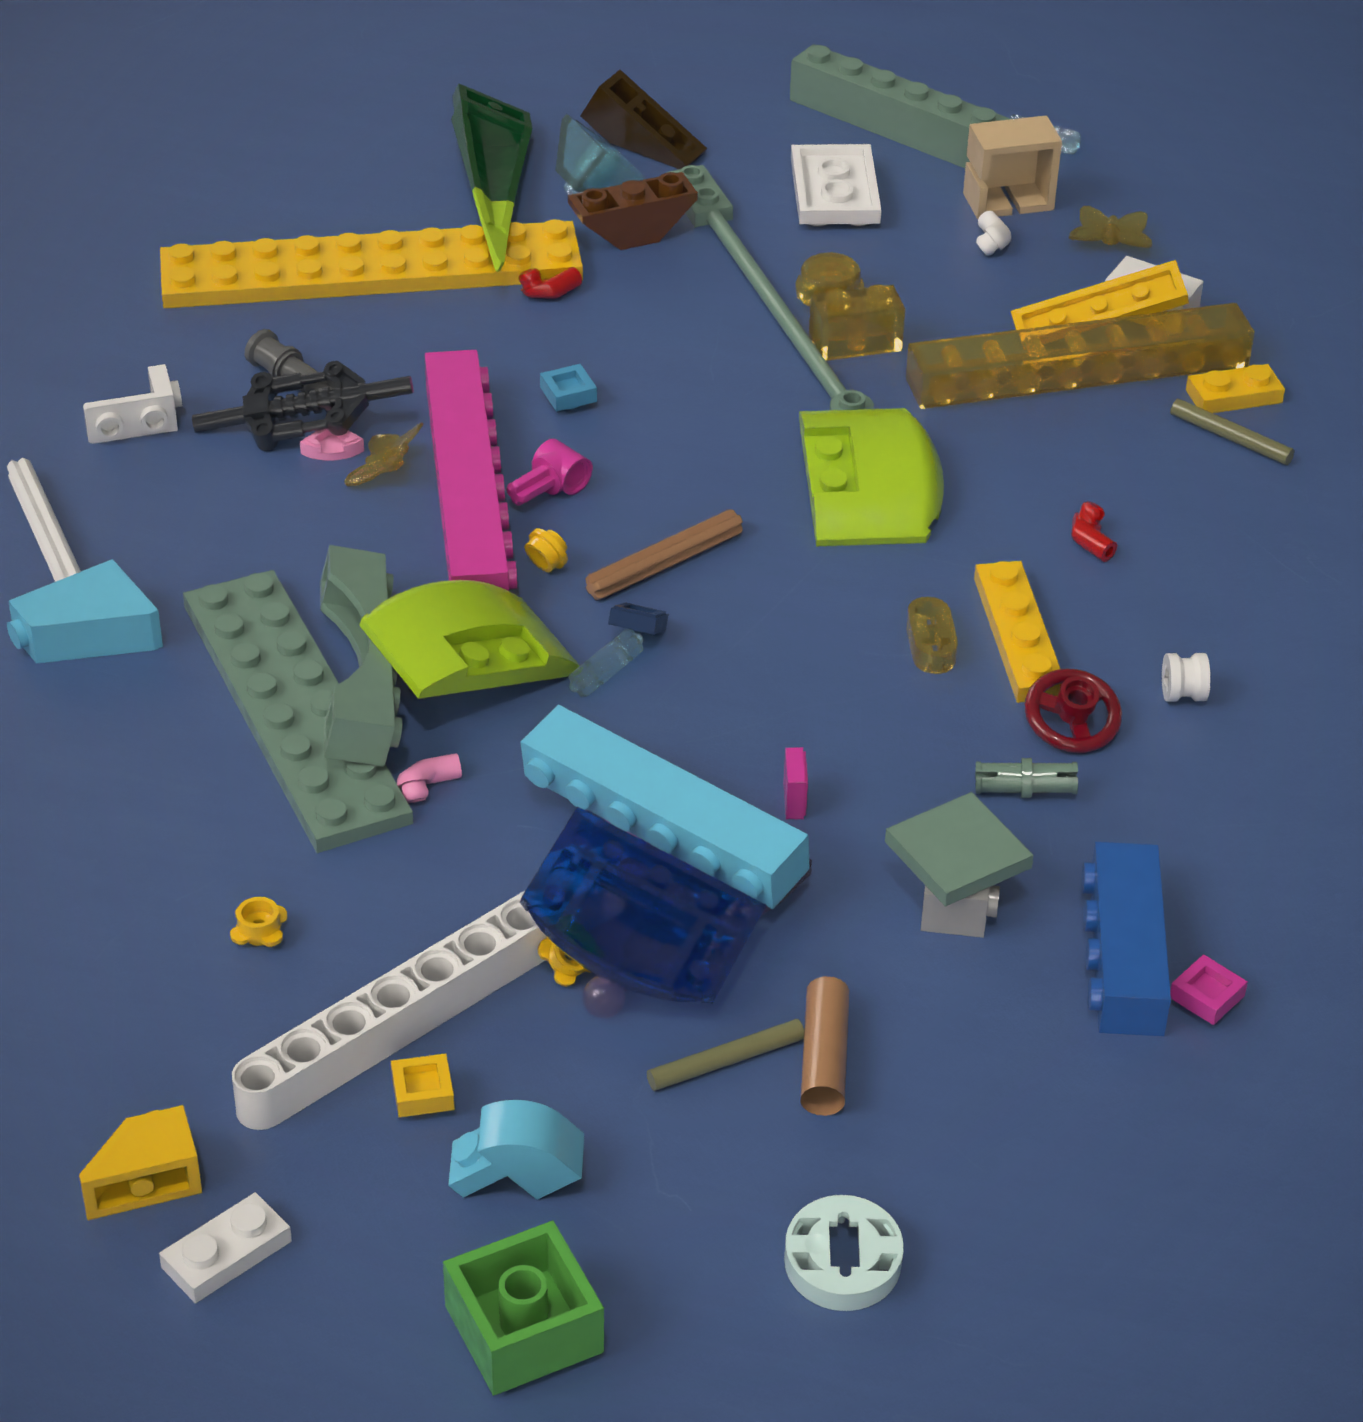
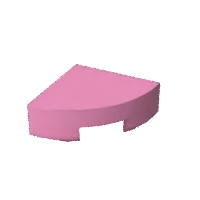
(329, 447)

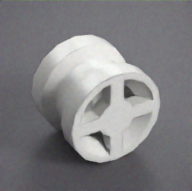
(1185, 677)

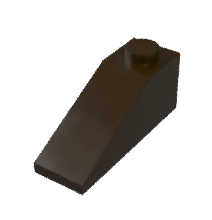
(639, 124)

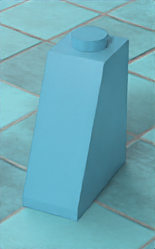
(85, 617)

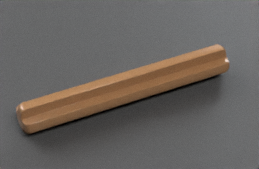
(663, 554)

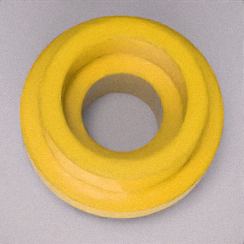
(546, 549)

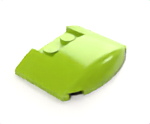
(870, 476)
(464, 638)

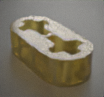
(924, 636)

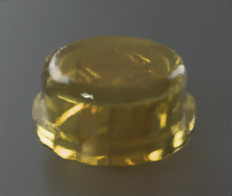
(826, 273)

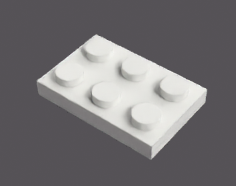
(835, 184)

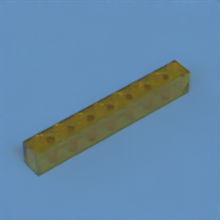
(1078, 355)

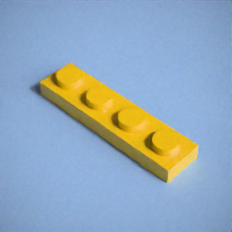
(1129, 295)
(1016, 625)

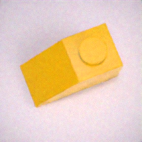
(142, 1165)

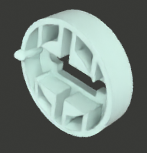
(879, 1249)

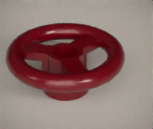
(1074, 704)

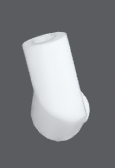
(996, 233)

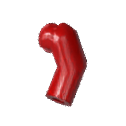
(549, 288)
(1087, 531)

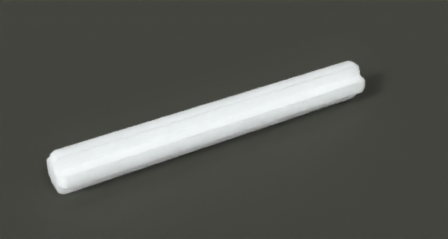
(42, 519)

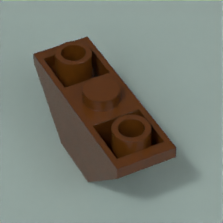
(635, 210)

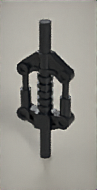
(262, 405)

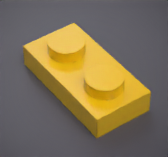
(1235, 388)

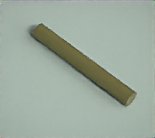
(1232, 431)
(725, 1054)

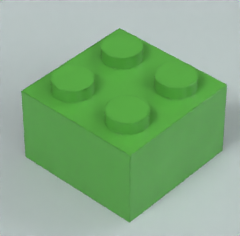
(523, 1307)

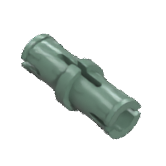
(1026, 777)

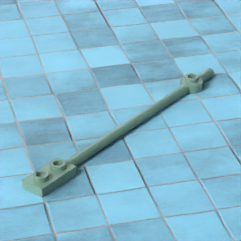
(715, 210)

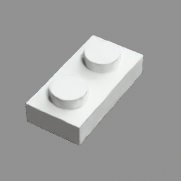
(225, 1247)

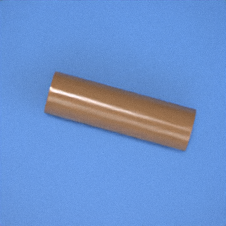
(825, 1046)

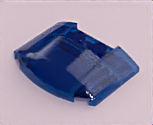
(638, 913)

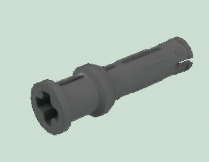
(266, 351)

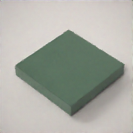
(958, 848)

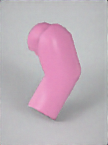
(428, 771)

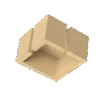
(1016, 155)

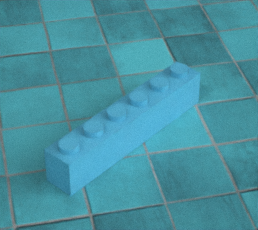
(666, 806)

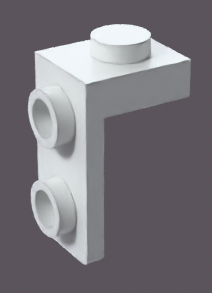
(135, 414)

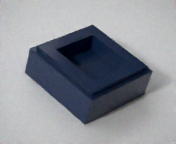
(638, 618)

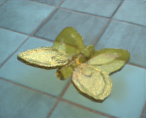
(1112, 230)
(386, 456)

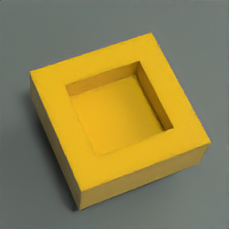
(422, 1085)

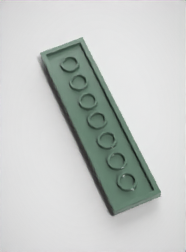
(284, 698)

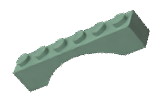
(364, 707)

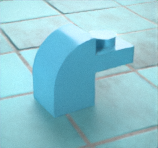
(518, 1141)

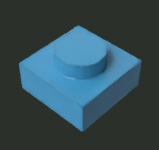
(568, 387)

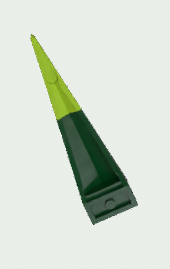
(493, 150)

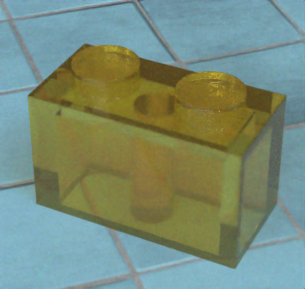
(857, 322)

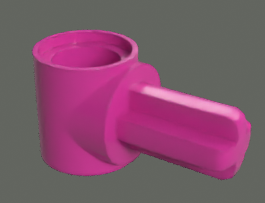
(553, 470)

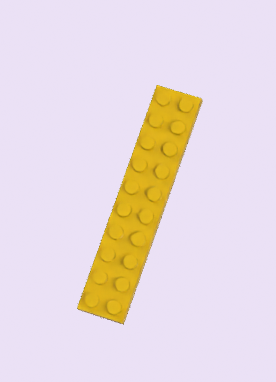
(360, 264)

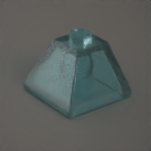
(589, 160)

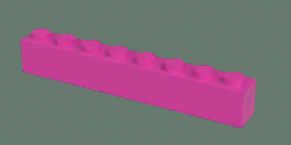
(468, 470)

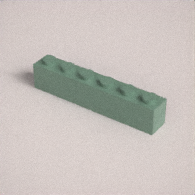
(885, 103)

